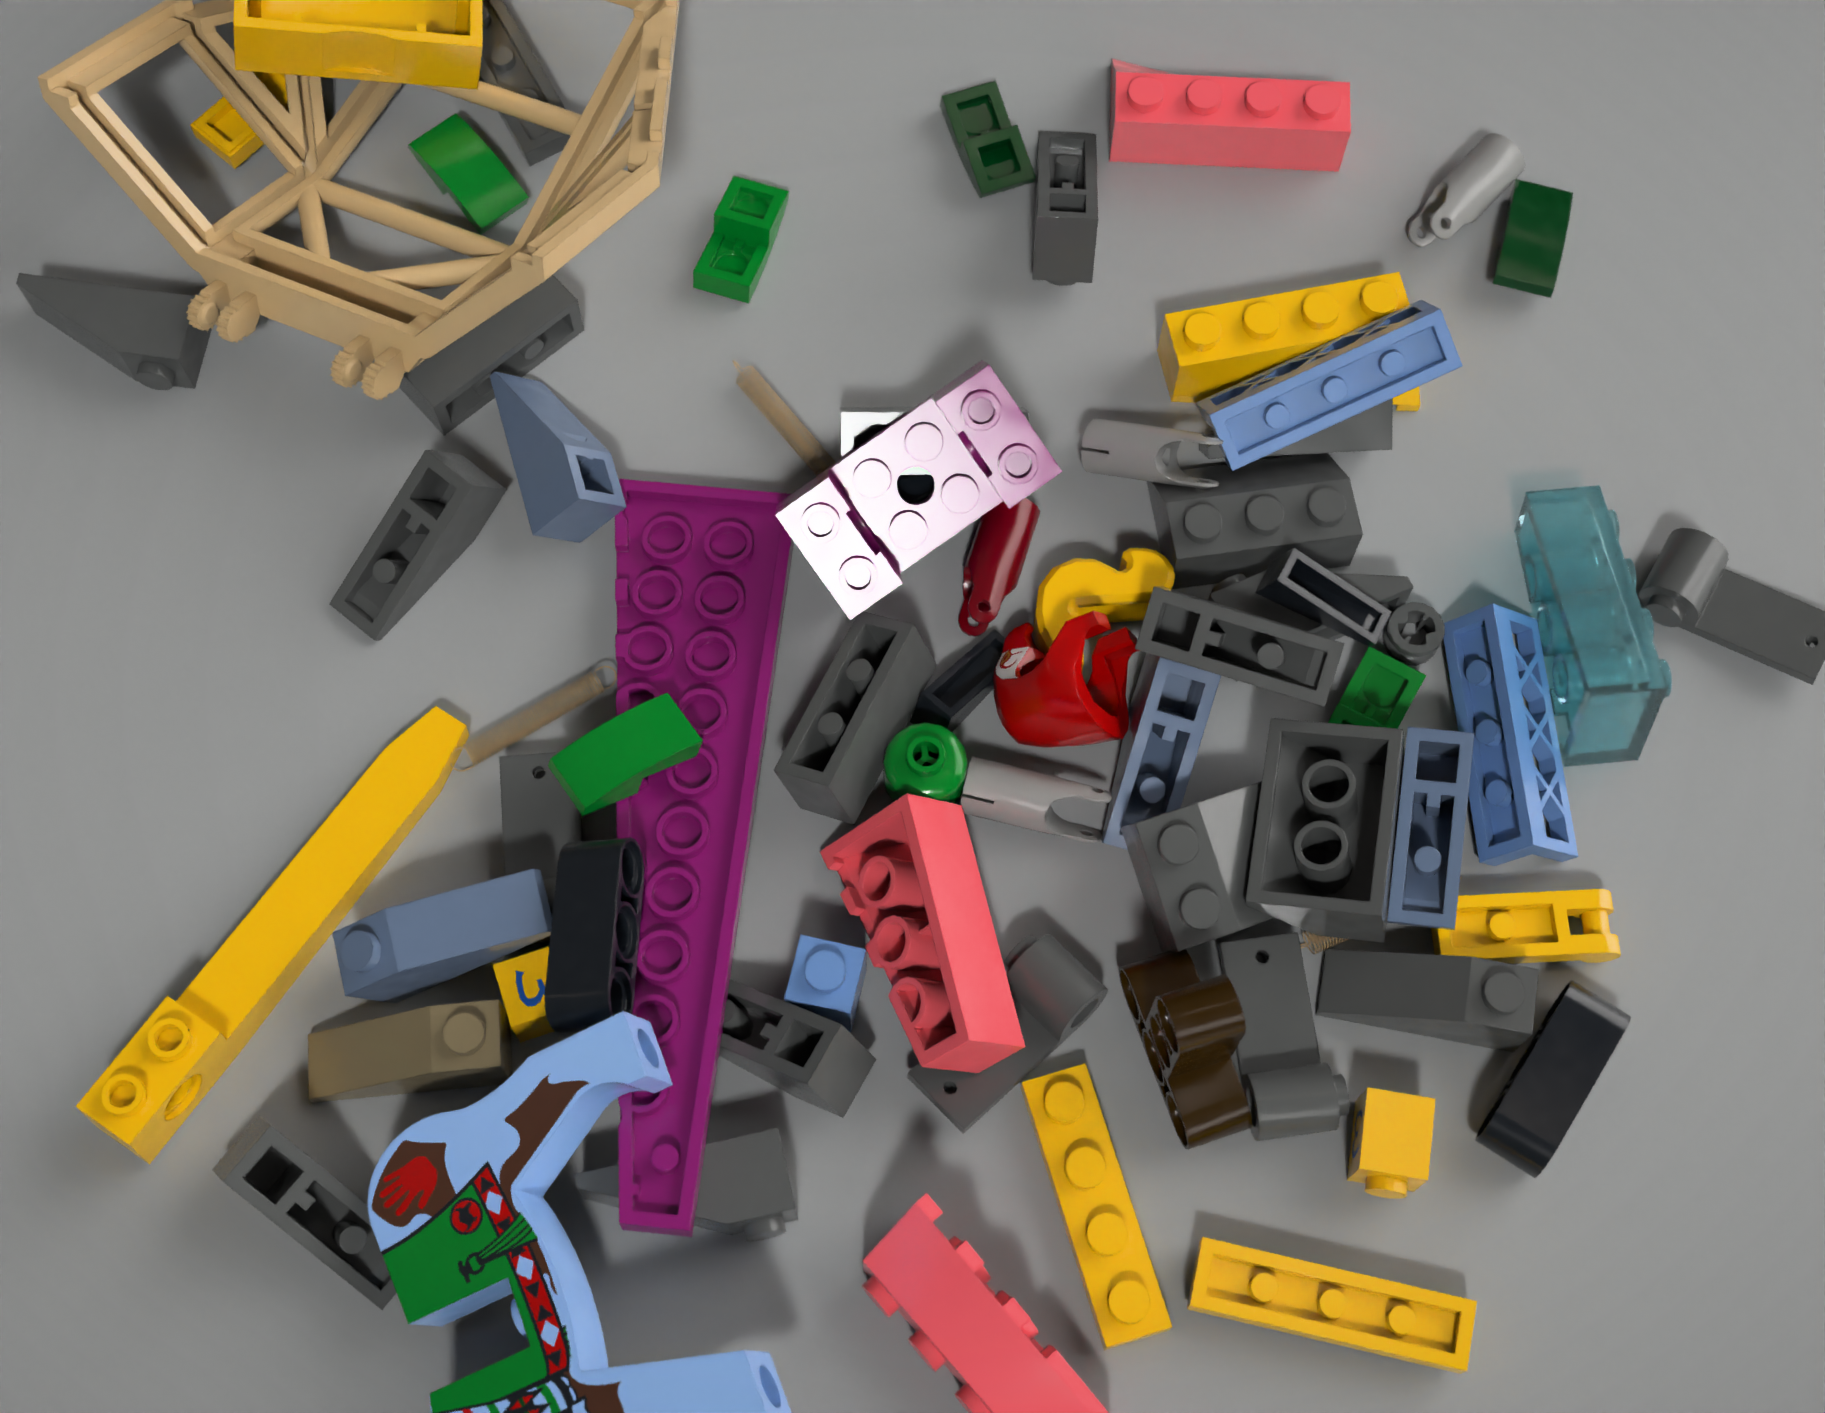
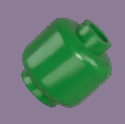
(925, 763)

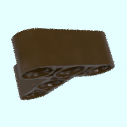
(1189, 1041)

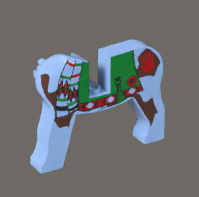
(470, 1224)

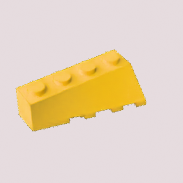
(1235, 340)

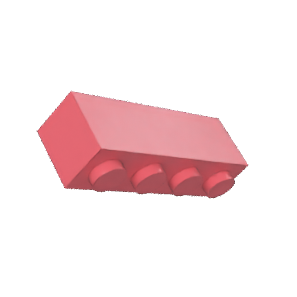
(1227, 120)
(931, 930)
(966, 1325)

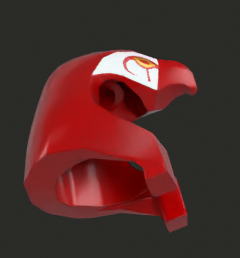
(1046, 697)

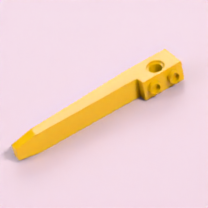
(199, 1035)

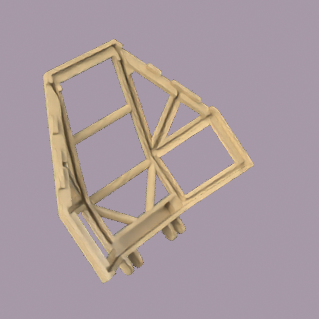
(380, 310)

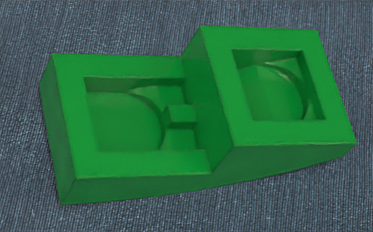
(469, 172)
(741, 239)
(1378, 692)
(623, 751)

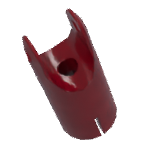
(995, 562)

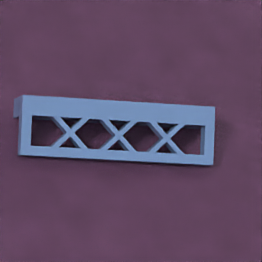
(1331, 383)
(1488, 693)

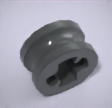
(1427, 619)

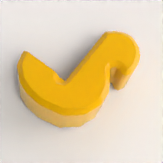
(1093, 586)

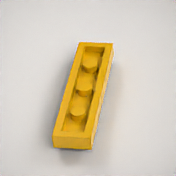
(1095, 1207)
(1332, 1305)

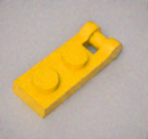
(1531, 927)

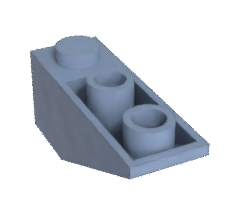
(558, 462)

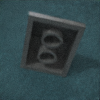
(1197, 868)

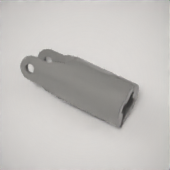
(1468, 189)
(1140, 452)
(1025, 798)

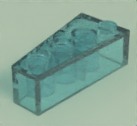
(1591, 625)

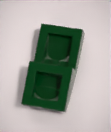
(986, 139)
(1533, 238)

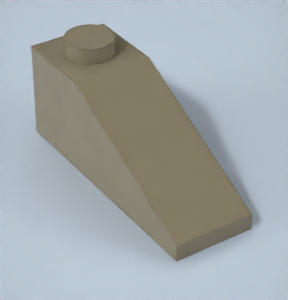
(412, 1052)

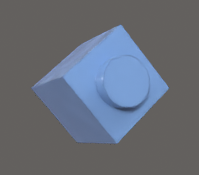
(827, 979)

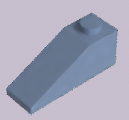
(1161, 743)
(1430, 828)
(441, 936)

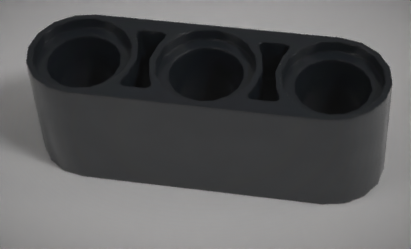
(594, 933)
(1553, 1079)

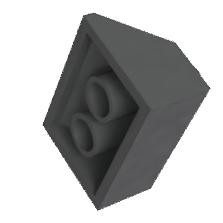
(1256, 518)
(1327, 827)

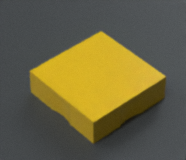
(362, 40)

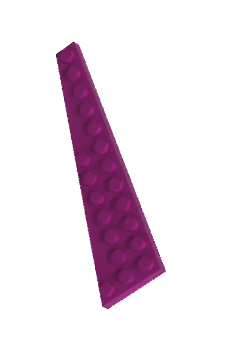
(704, 623)

